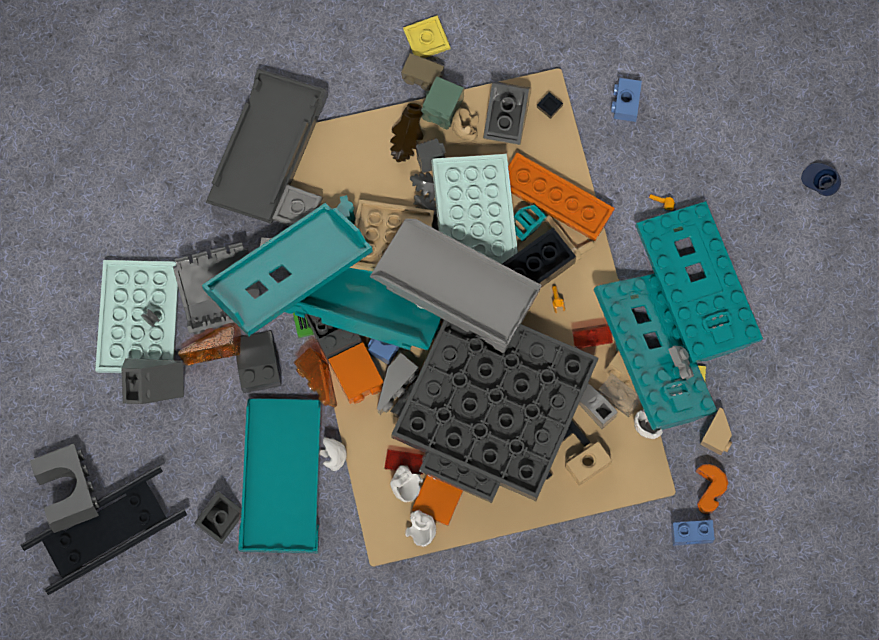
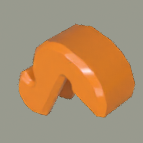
(716, 489)

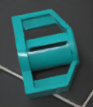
(346, 208)
(534, 224)

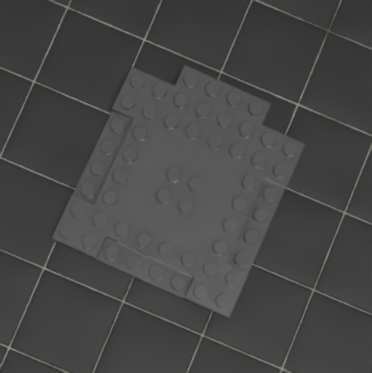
(493, 413)

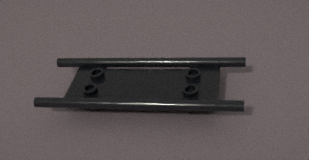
(107, 535)

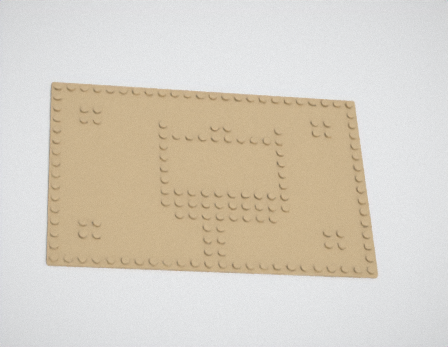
(356, 160)

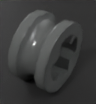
(150, 318)

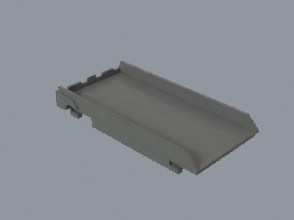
(266, 145)

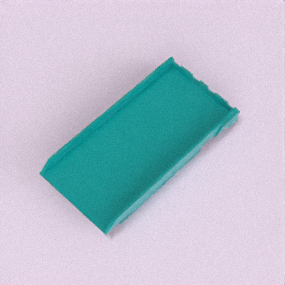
(369, 309)
(281, 476)

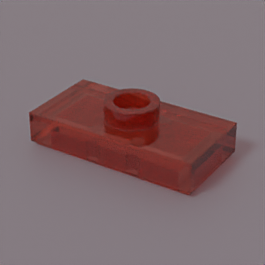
(592, 336)
(397, 458)

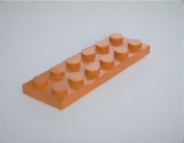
(558, 197)

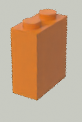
(356, 373)

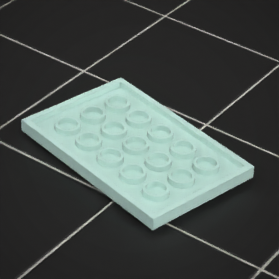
(476, 203)
(126, 294)

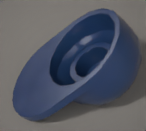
(821, 179)

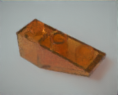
(215, 345)
(317, 372)

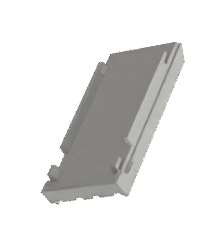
(456, 283)

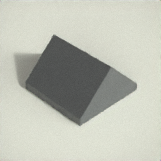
(219, 517)

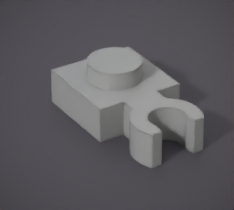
(680, 359)

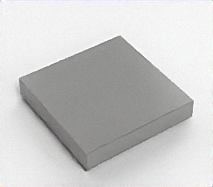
(295, 205)

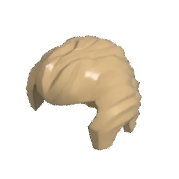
(463, 125)

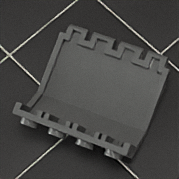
(199, 307)

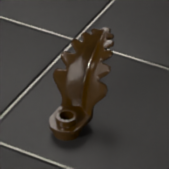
(407, 133)

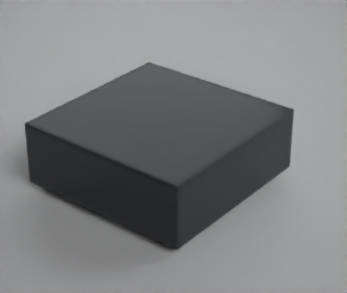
(549, 105)

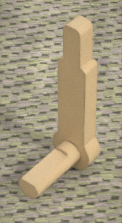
(579, 251)

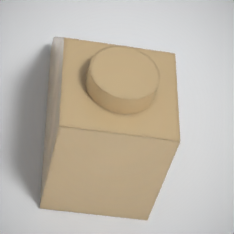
(718, 434)

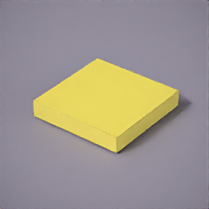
(426, 37)

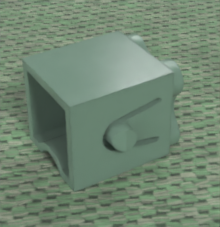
(442, 102)

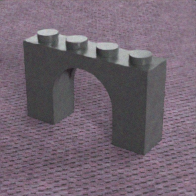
(80, 504)

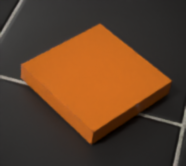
(437, 500)

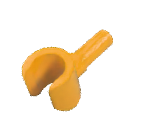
(668, 201)
(557, 302)

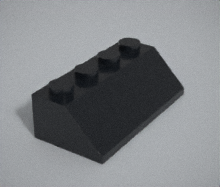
(543, 258)

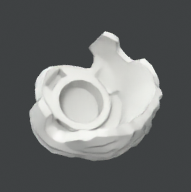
(643, 426)
(337, 453)
(405, 484)
(422, 529)

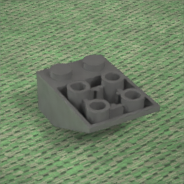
(331, 339)
(151, 380)

